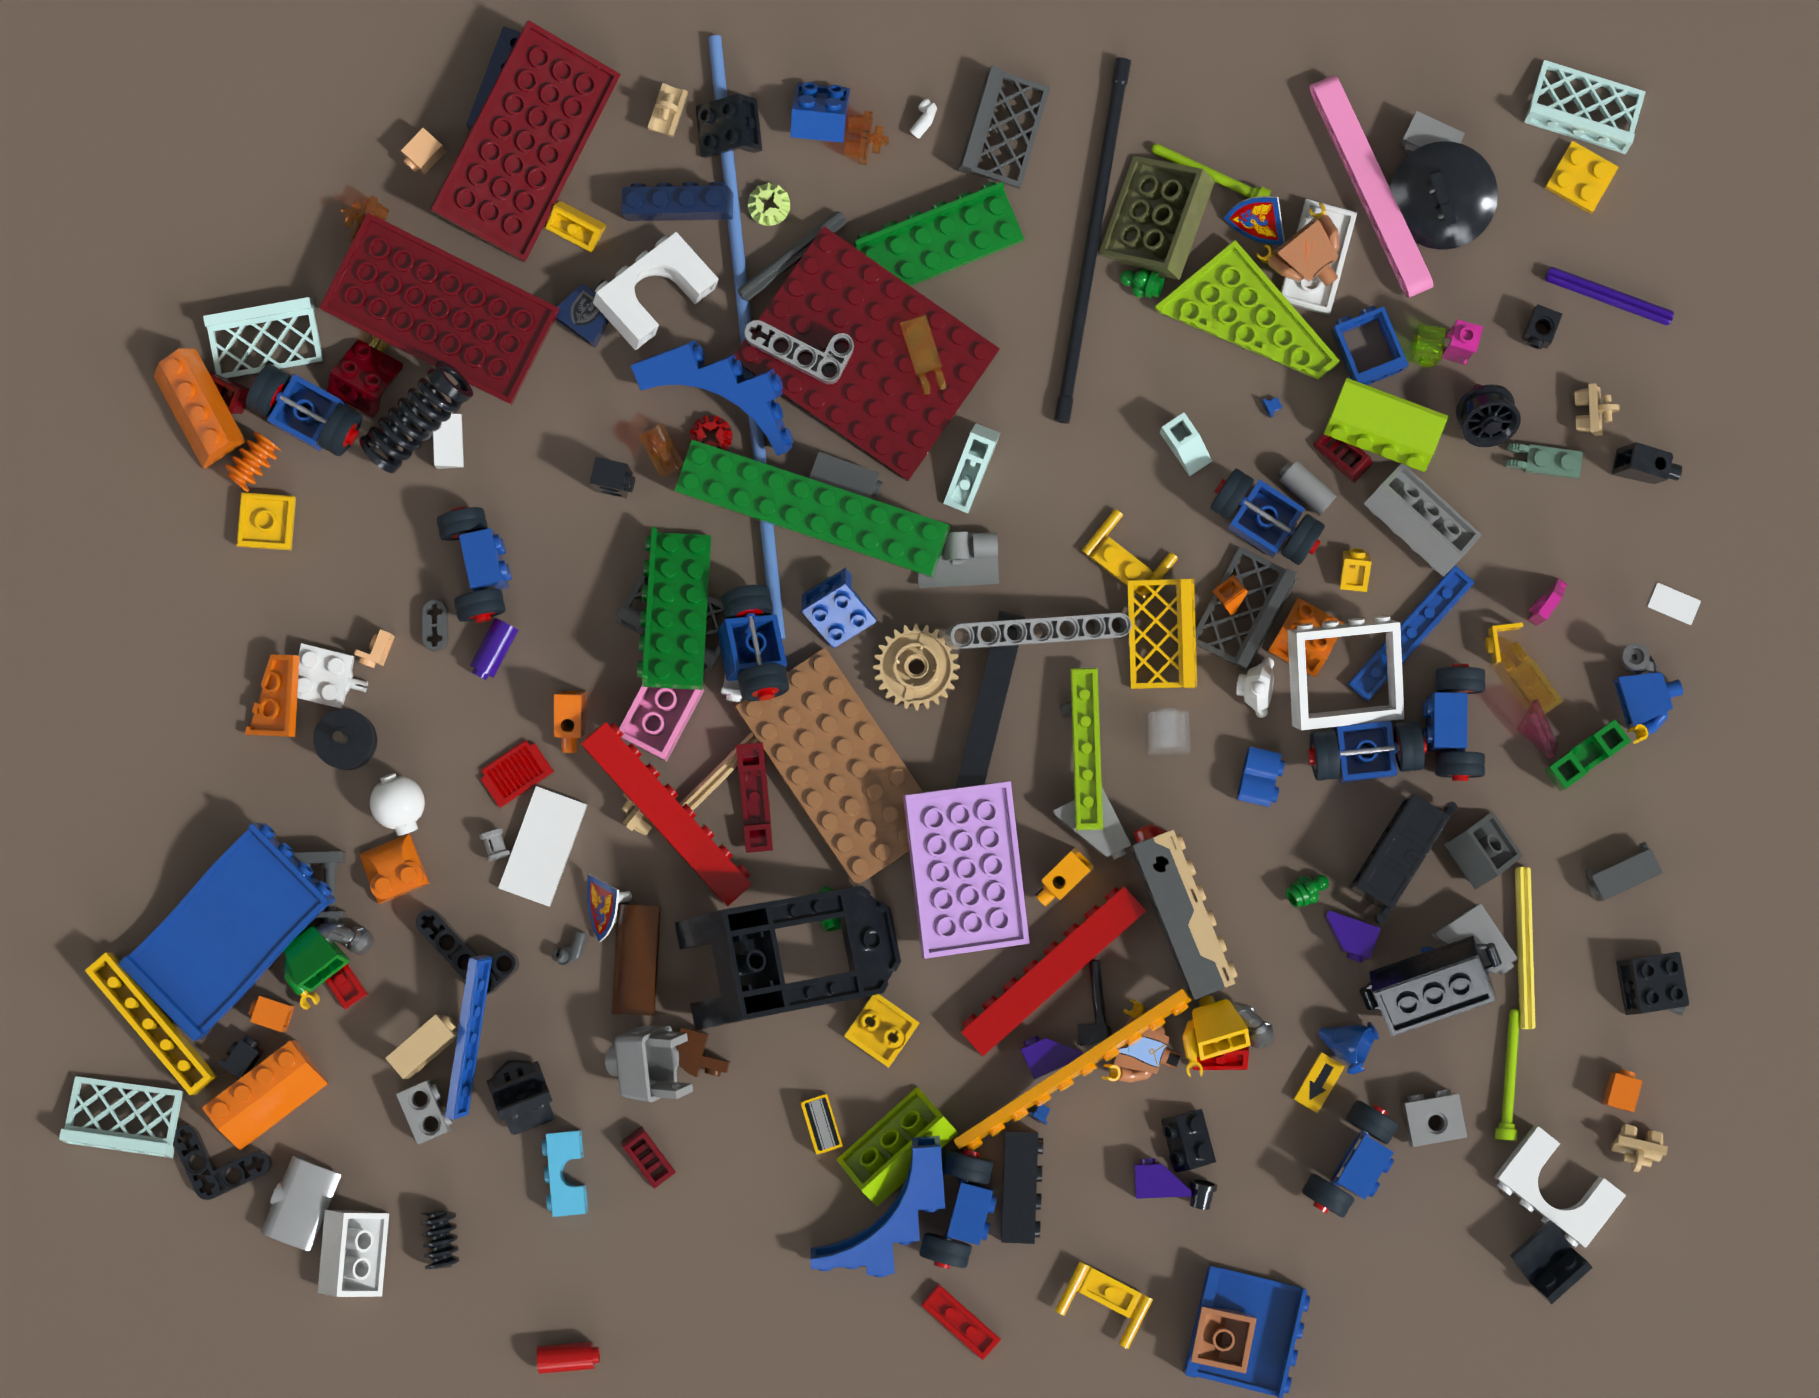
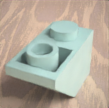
(1186, 444)

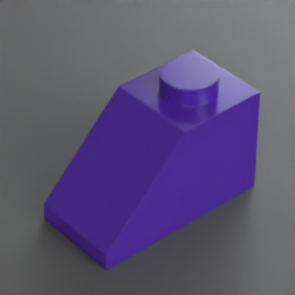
(1352, 935)
(1047, 1055)
(1156, 1181)

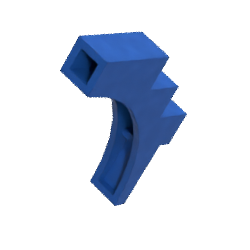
(724, 377)
(899, 1224)

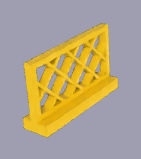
(1186, 633)

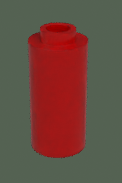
(567, 1357)

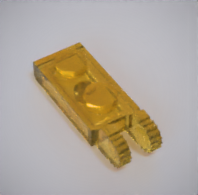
(922, 351)
(1530, 679)

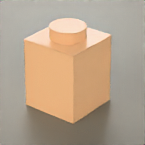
(422, 152)

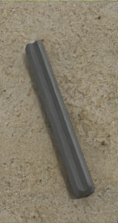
(788, 258)

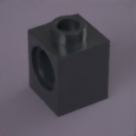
(1546, 317)

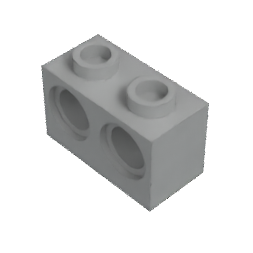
(417, 1115)

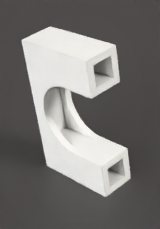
(669, 259)
(1521, 1175)

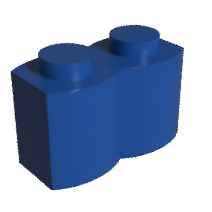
(1260, 776)

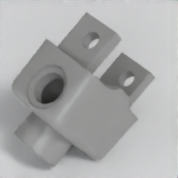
(647, 1063)

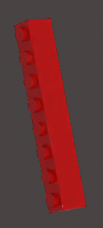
(666, 813)
(1053, 971)

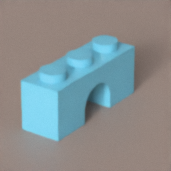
(564, 1197)

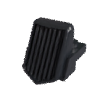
(521, 1095)

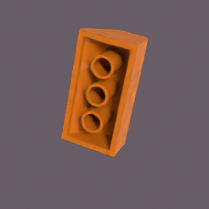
(198, 406)
(265, 1095)

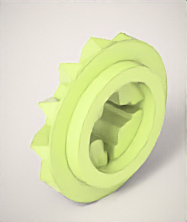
(772, 215)

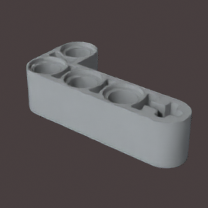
(796, 347)

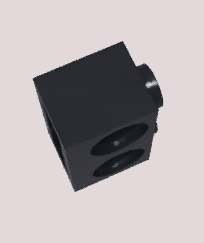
(612, 478)

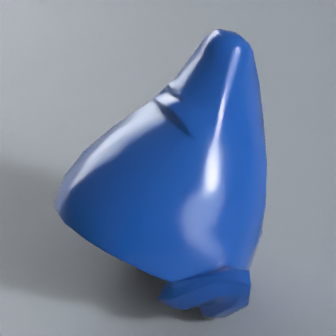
(1350, 1043)

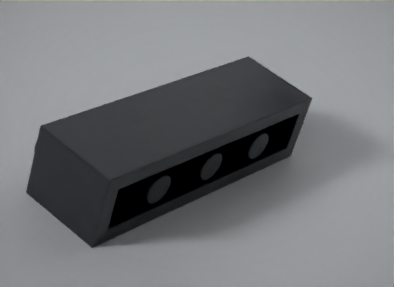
(1020, 1187)

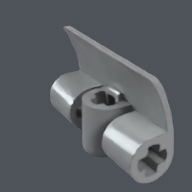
(966, 561)
(300, 1203)

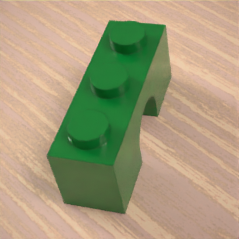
(1587, 755)

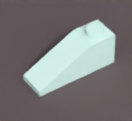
(971, 467)

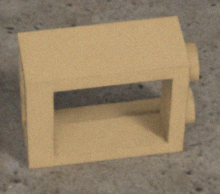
(423, 1045)

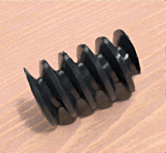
(440, 1239)

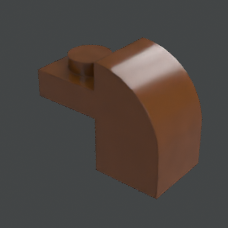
(693, 1058)

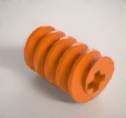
(252, 461)

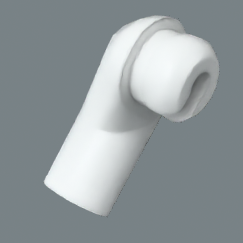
(924, 122)

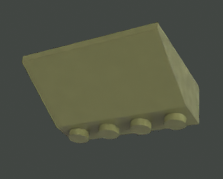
(1157, 216)

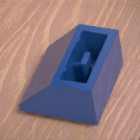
(820, 112)

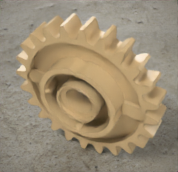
(911, 687)

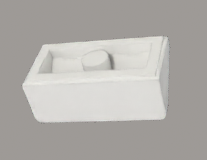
(449, 444)

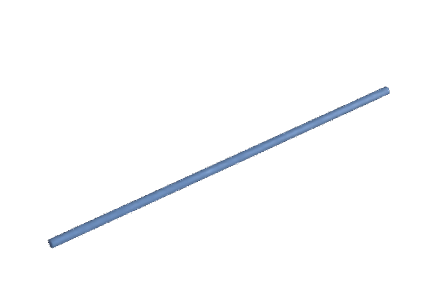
(744, 318)

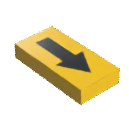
(1319, 1082)

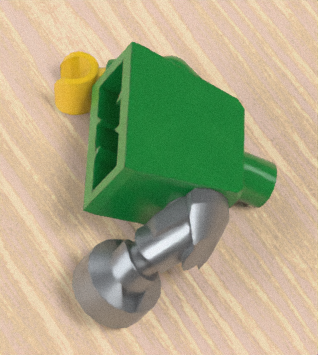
(316, 957)

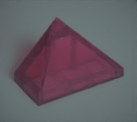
(1537, 729)

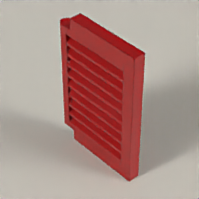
(515, 772)

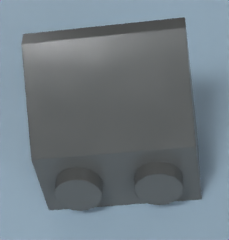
(1483, 850)

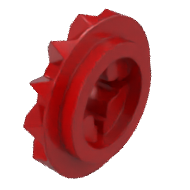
(712, 423)

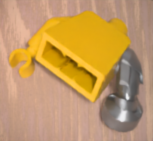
(1223, 1029)

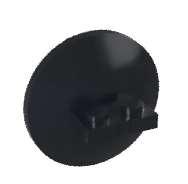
(1445, 194)

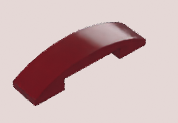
(754, 797)

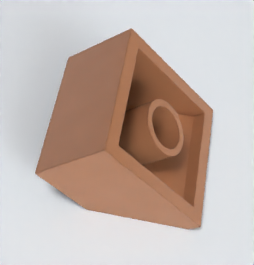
(1224, 1338)

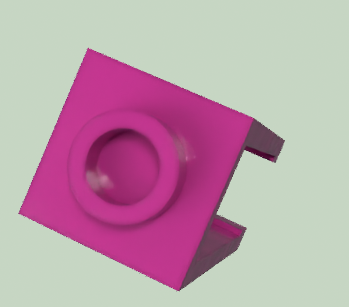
(1463, 343)

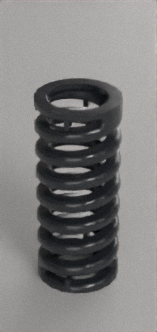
(412, 412)

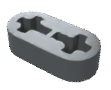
(428, 625)

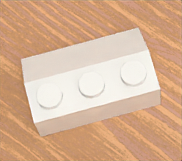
(353, 1253)

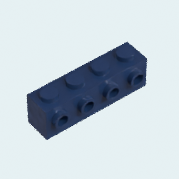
(501, 52)
(677, 202)

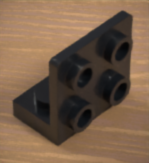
(728, 125)
(1652, 983)
(1550, 1262)

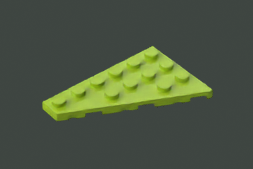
(1243, 307)

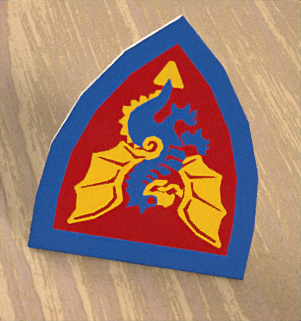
(1258, 219)
(603, 905)

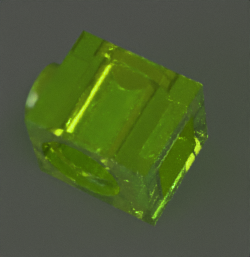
(1428, 345)

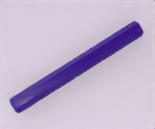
(1609, 296)

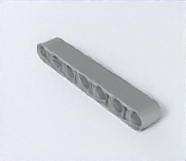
(1050, 629)

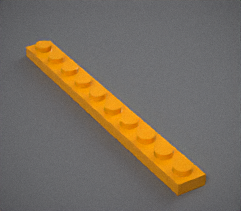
(1082, 1065)

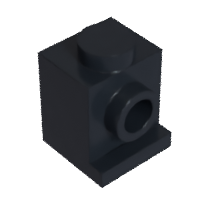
(242, 1056)

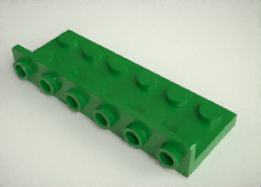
(945, 235)
(674, 610)

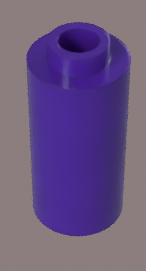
(493, 649)

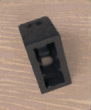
(1645, 464)

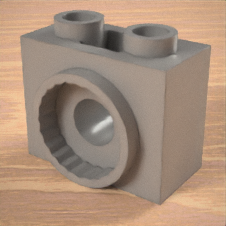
(1420, 1109)

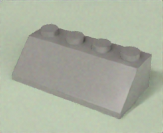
(1422, 519)

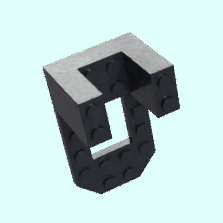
(751, 962)

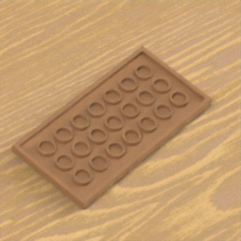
(836, 765)

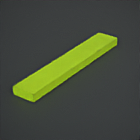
(1086, 749)

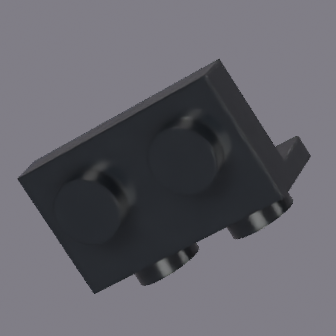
(1188, 1141)

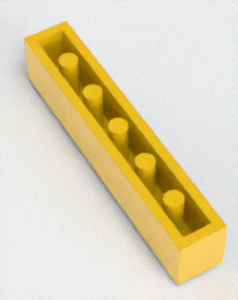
(151, 1024)

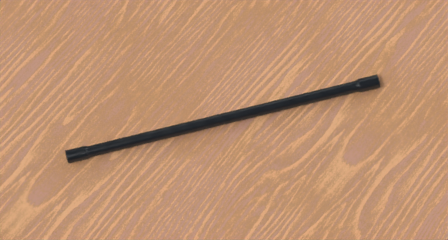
(1119, 82)

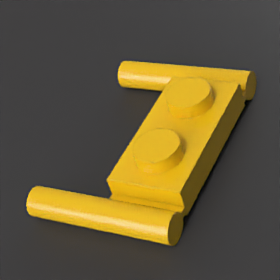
(1121, 562)
(1110, 1294)

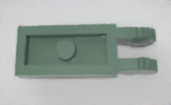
(1546, 460)

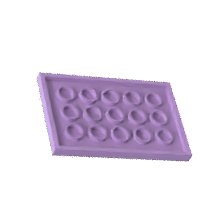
(966, 869)

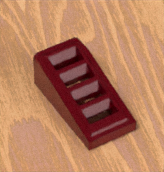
(236, 394)
(1344, 467)
(634, 1138)

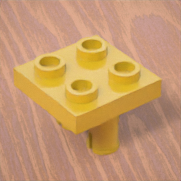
(882, 1029)

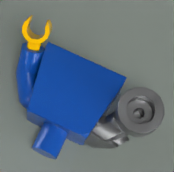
(1645, 695)

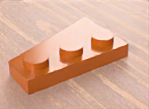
(278, 700)

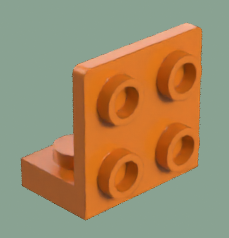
(1316, 649)

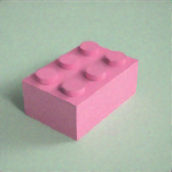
(659, 718)

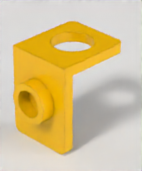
(1492, 643)

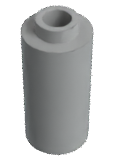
(1307, 487)

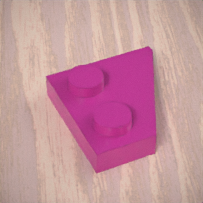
(1547, 603)

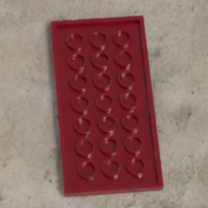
(525, 141)
(439, 308)

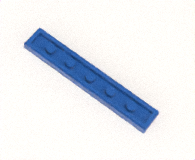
(1413, 630)
(468, 1036)

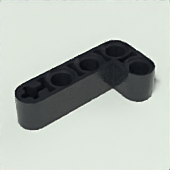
(462, 948)

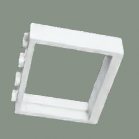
(1298, 677)

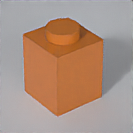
(271, 1013)
(1622, 1090)

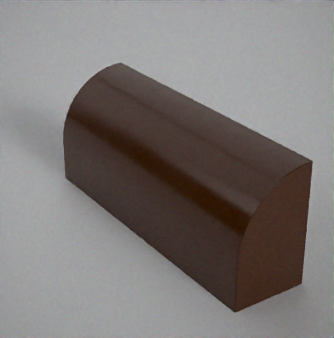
(636, 960)

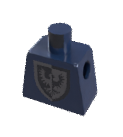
(582, 316)

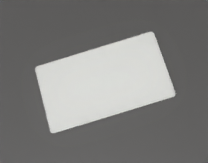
(1674, 603)

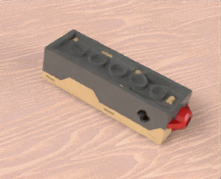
(1182, 912)

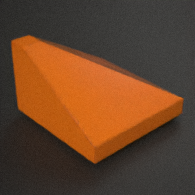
(1230, 594)

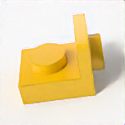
(1355, 570)

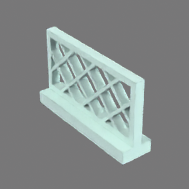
(1584, 127)
(257, 315)
(116, 1140)

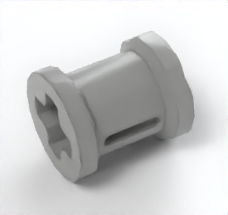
(494, 844)

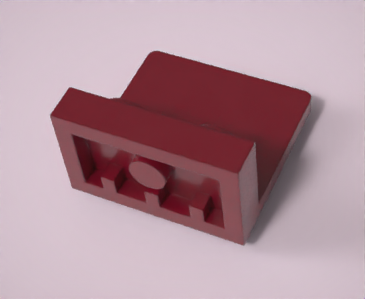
(363, 377)

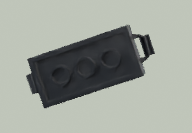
(1400, 853)
(1432, 985)

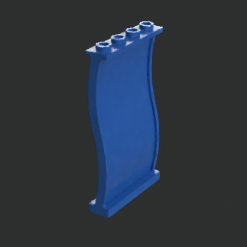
(227, 930)

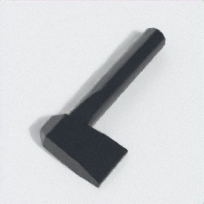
(1095, 1033)

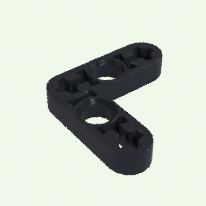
(217, 1176)

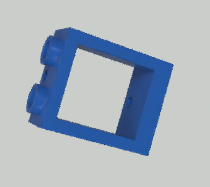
(1382, 371)

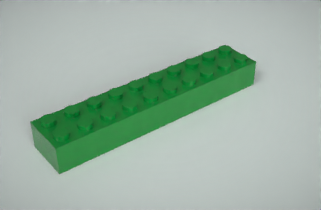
(812, 508)

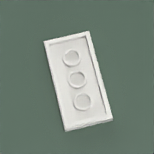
(1314, 294)
(543, 846)

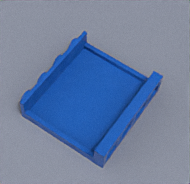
(1277, 1326)

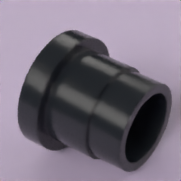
(1202, 1193)

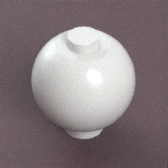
(397, 803)

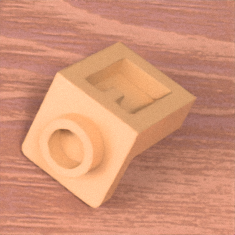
(380, 648)

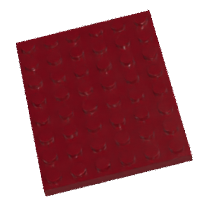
(878, 394)

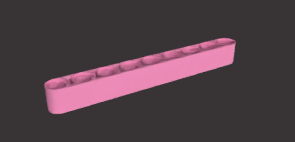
(1371, 186)

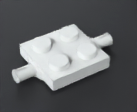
(326, 676)

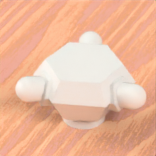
(1257, 686)

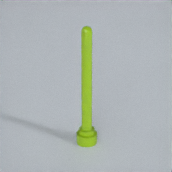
(1218, 177)
(1506, 1129)

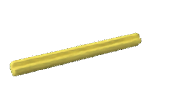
(1525, 947)

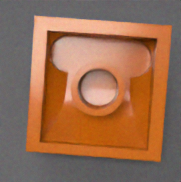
(394, 869)

